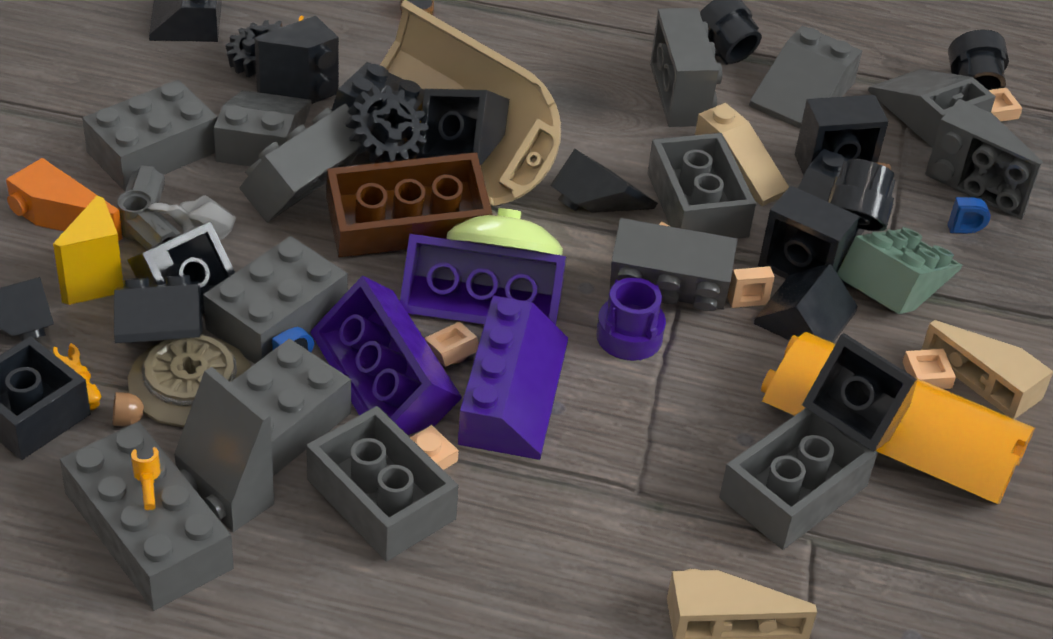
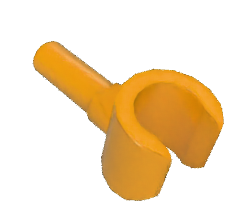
(146, 471)

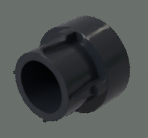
(731, 29)
(980, 56)
(865, 191)

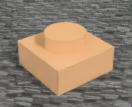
(1005, 105)
(750, 287)
(453, 344)
(930, 367)
(436, 447)

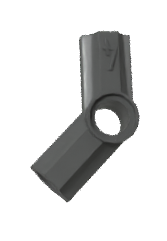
(136, 219)

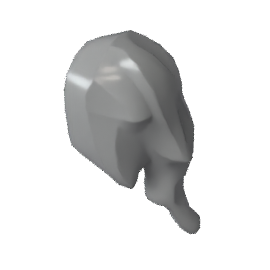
(199, 212)

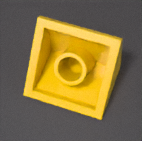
(89, 256)

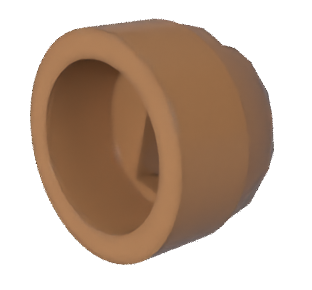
(126, 409)

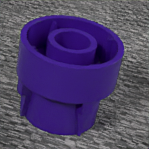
(631, 320)

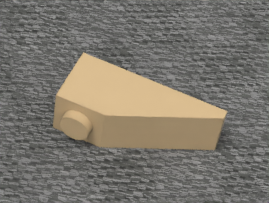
(748, 151)
(991, 368)
(728, 607)

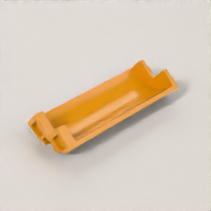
(937, 434)

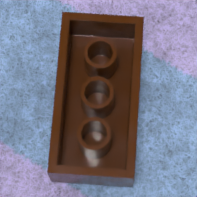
(385, 202)

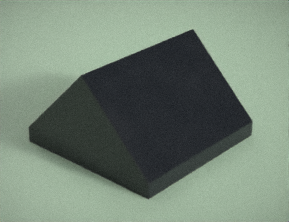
(809, 303)

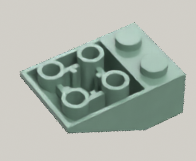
(897, 268)

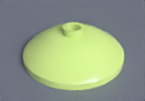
(506, 231)

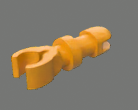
(73, 353)

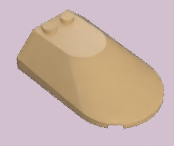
(448, 59)

